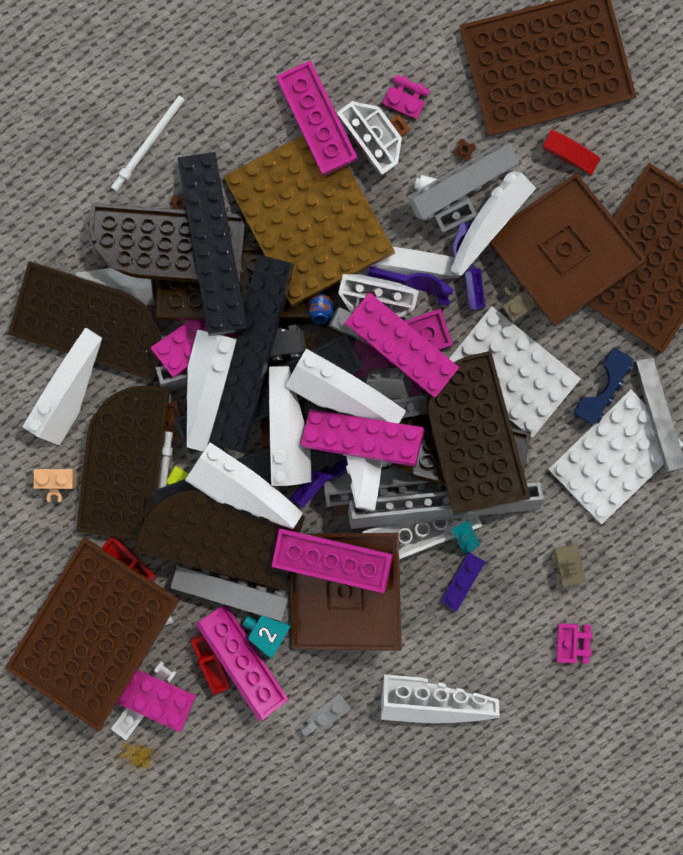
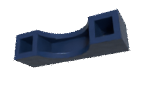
(616, 366)

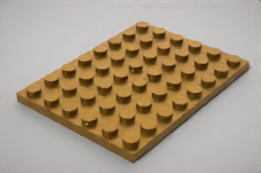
(308, 218)

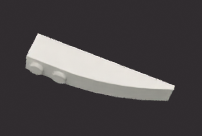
(491, 218)
(413, 261)
(205, 385)
(338, 390)
(65, 392)
(288, 458)
(365, 479)
(238, 486)
(424, 535)
(422, 702)

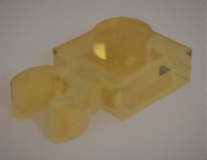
(139, 755)

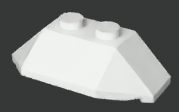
(372, 134)
(394, 295)

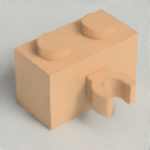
(54, 480)

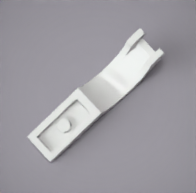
(129, 719)

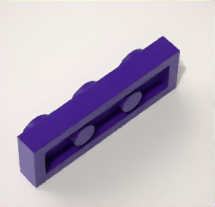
(462, 581)

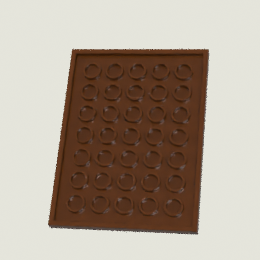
(546, 63)
(651, 297)
(92, 634)

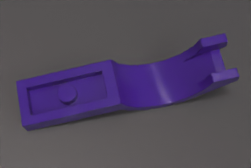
(472, 274)
(417, 281)
(318, 479)

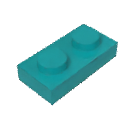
(466, 537)

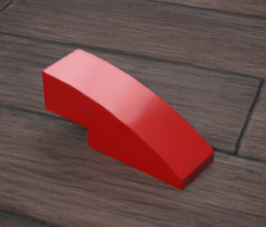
(571, 152)
(121, 552)
(210, 665)

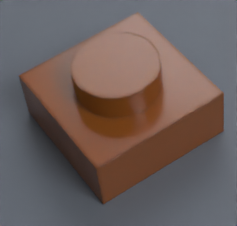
(399, 125)

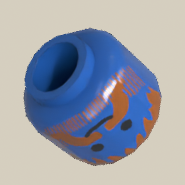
(320, 308)

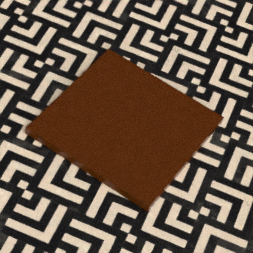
(566, 249)
(346, 616)

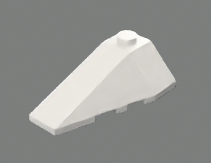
(138, 287)

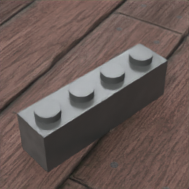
(288, 344)

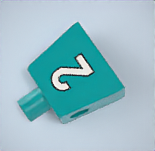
(266, 633)

